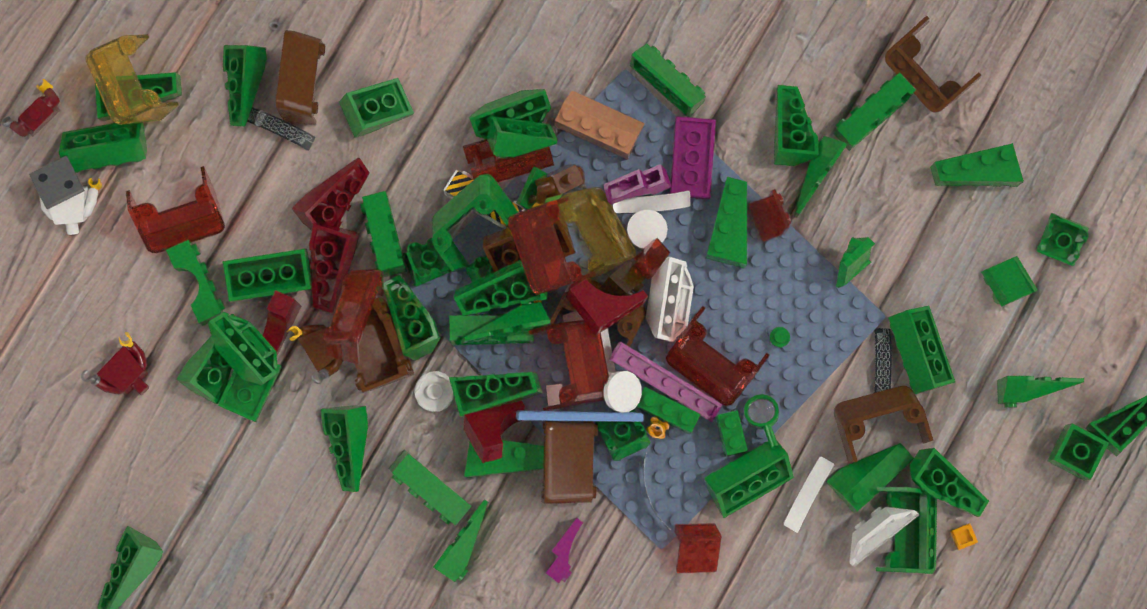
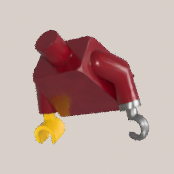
(37, 114)
(122, 371)

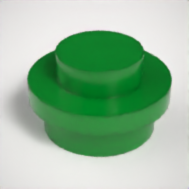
(779, 337)

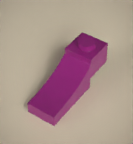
(637, 184)
(560, 568)

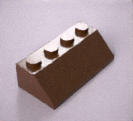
(502, 250)

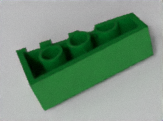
(729, 231)
(383, 233)
(497, 290)
(464, 325)
(493, 390)
(515, 458)
(429, 487)

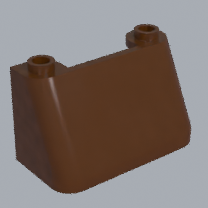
(380, 351)
(568, 462)

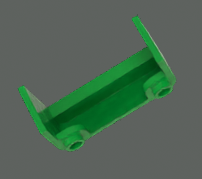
(484, 196)
(916, 541)

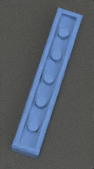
(579, 416)

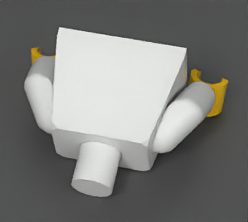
(74, 209)

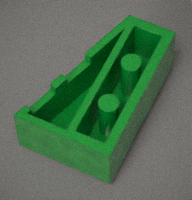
(1121, 426)

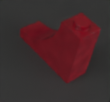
(599, 308)
(281, 316)
(487, 426)

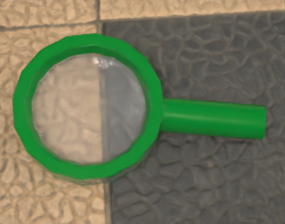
(762, 413)

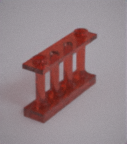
(508, 167)

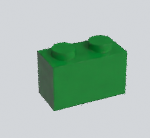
(731, 433)

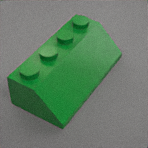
(667, 80)
(104, 145)
(266, 274)
(921, 349)
(749, 478)

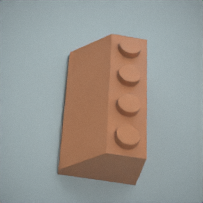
(599, 124)

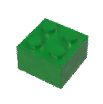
(1078, 452)

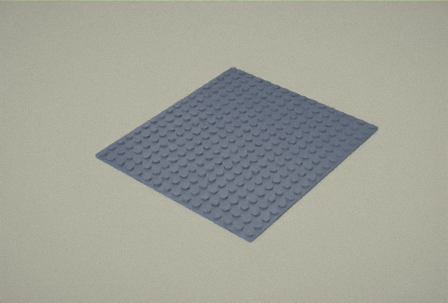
(780, 287)

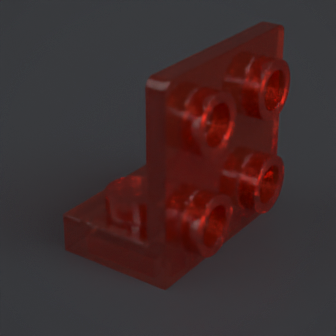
(770, 217)
(697, 547)

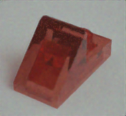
(651, 258)

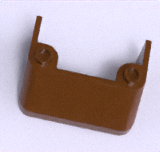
(901, 60)
(297, 77)
(627, 326)
(852, 413)

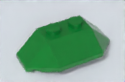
(522, 105)
(244, 348)

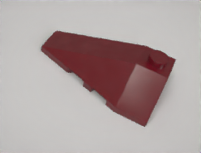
(332, 198)
(331, 256)

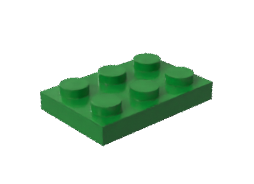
(246, 397)

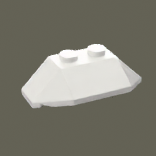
(669, 300)
(877, 531)

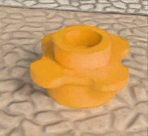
(655, 432)

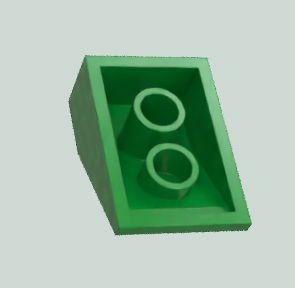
(375, 107)
(518, 137)

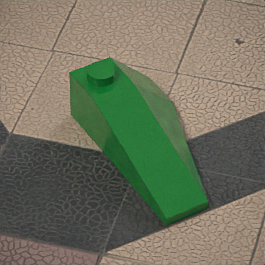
(244, 73)
(794, 134)
(818, 168)
(520, 320)
(412, 321)
(206, 373)
(1020, 389)
(347, 433)
(859, 481)
(943, 481)
(457, 555)
(134, 563)

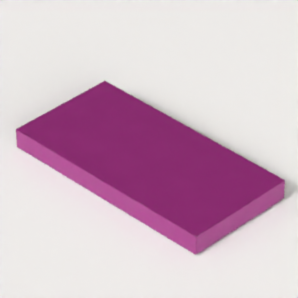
(693, 156)

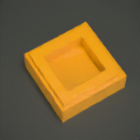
(964, 536)

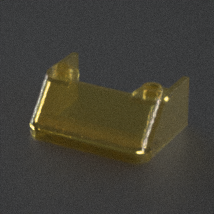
(119, 83)
(599, 228)

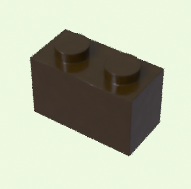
(624, 281)

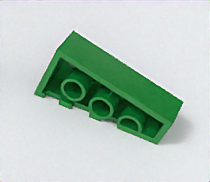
(164, 84)
(875, 111)
(983, 168)

